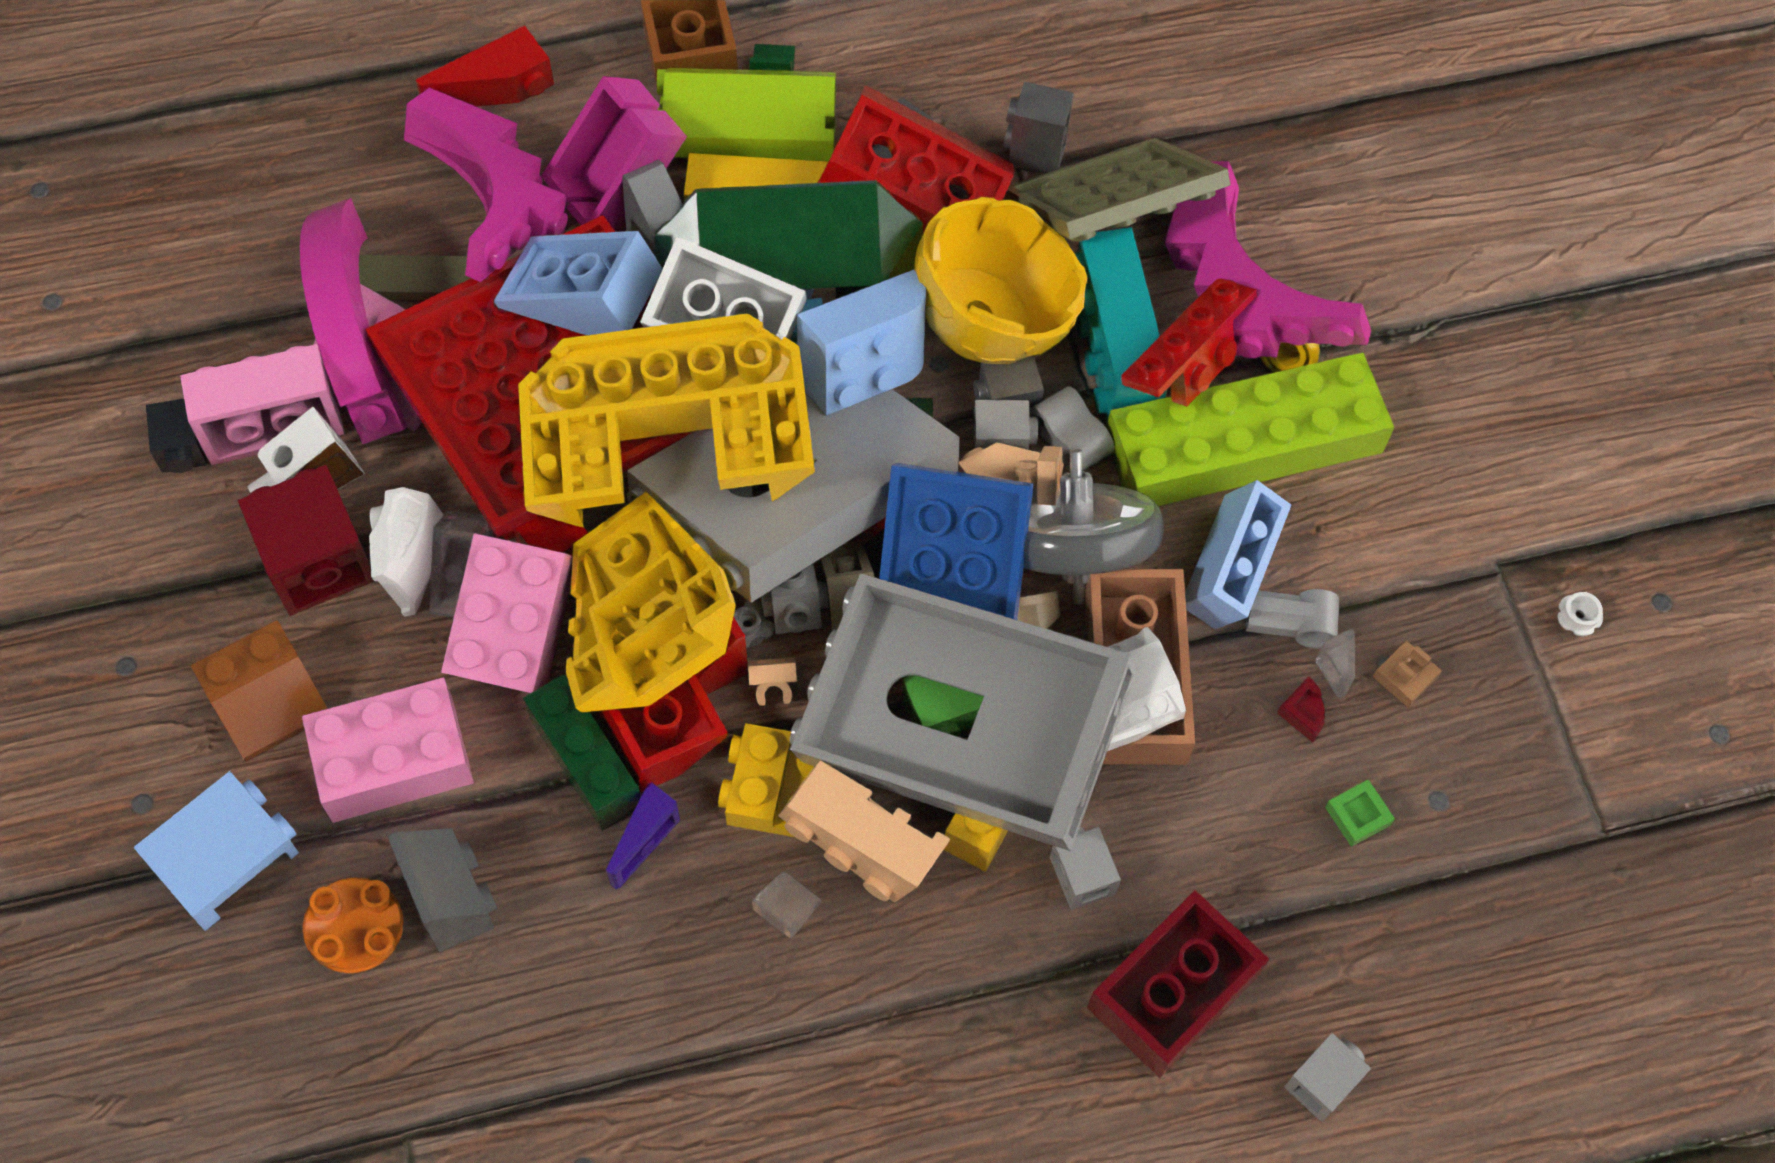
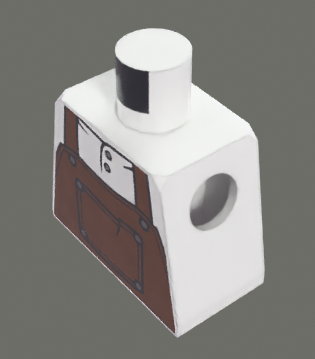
(307, 445)

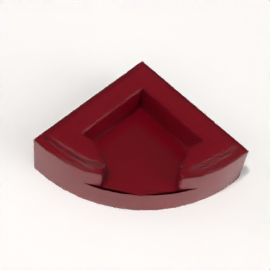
(1305, 709)

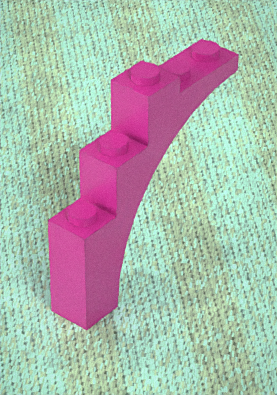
(504, 177)
(1205, 240)

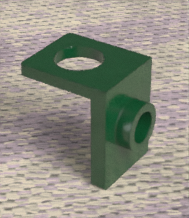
(772, 57)

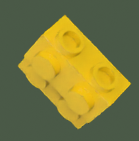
(762, 779)

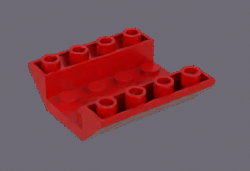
(922, 161)

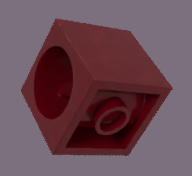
(306, 540)

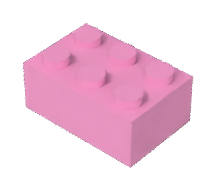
(252, 401)
(508, 614)
(387, 750)

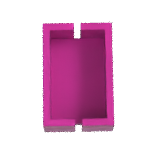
(609, 139)

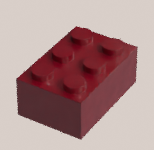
(1177, 983)

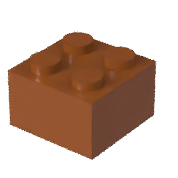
(688, 34)

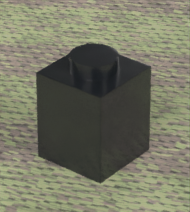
(172, 438)

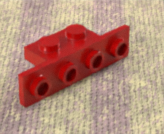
(1193, 346)

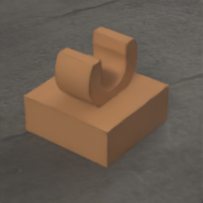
(1407, 673)

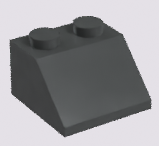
(443, 885)

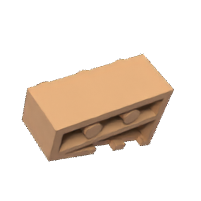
(861, 833)

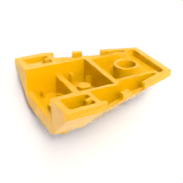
(645, 609)

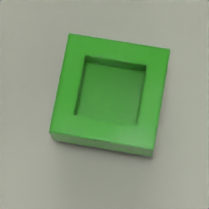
(1359, 813)

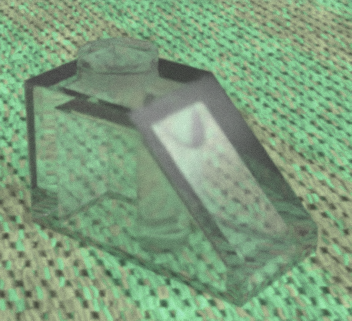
(449, 557)

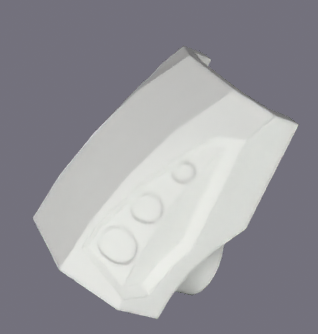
(403, 545)
(1154, 692)

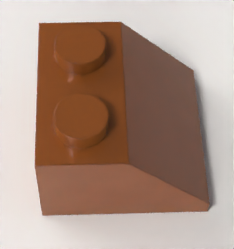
(259, 689)

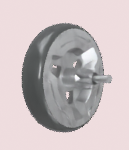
(1091, 529)

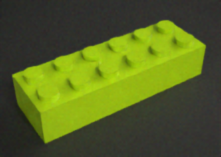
(1251, 430)

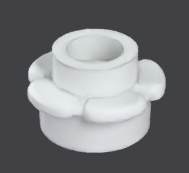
(1585, 604)

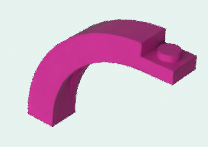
(338, 317)

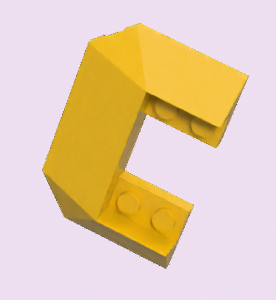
(660, 383)

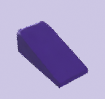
(649, 825)

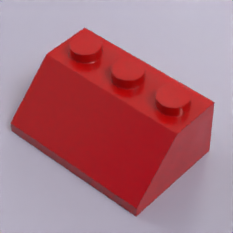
(666, 736)

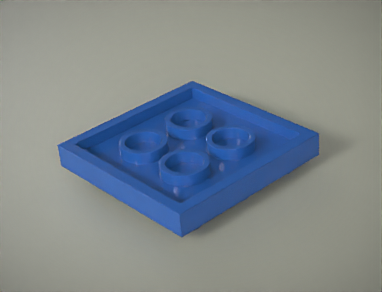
(957, 536)

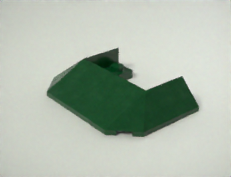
(802, 232)

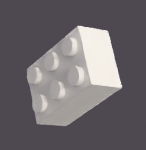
(708, 286)

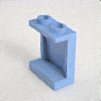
(216, 846)

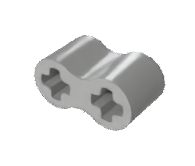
(1070, 425)

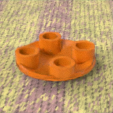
(352, 924)

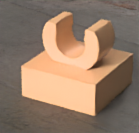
(1044, 474)
(772, 673)

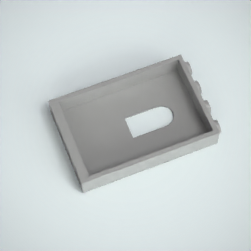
(771, 541)
(1035, 736)

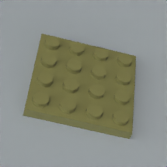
(1119, 188)

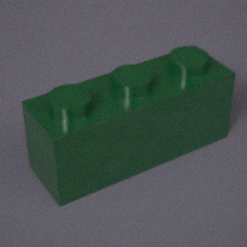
(583, 753)

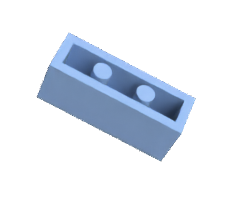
(1236, 555)

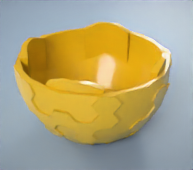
(998, 281)

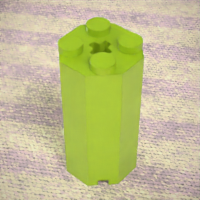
(751, 112)

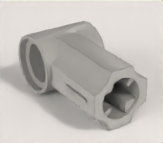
(1307, 616)

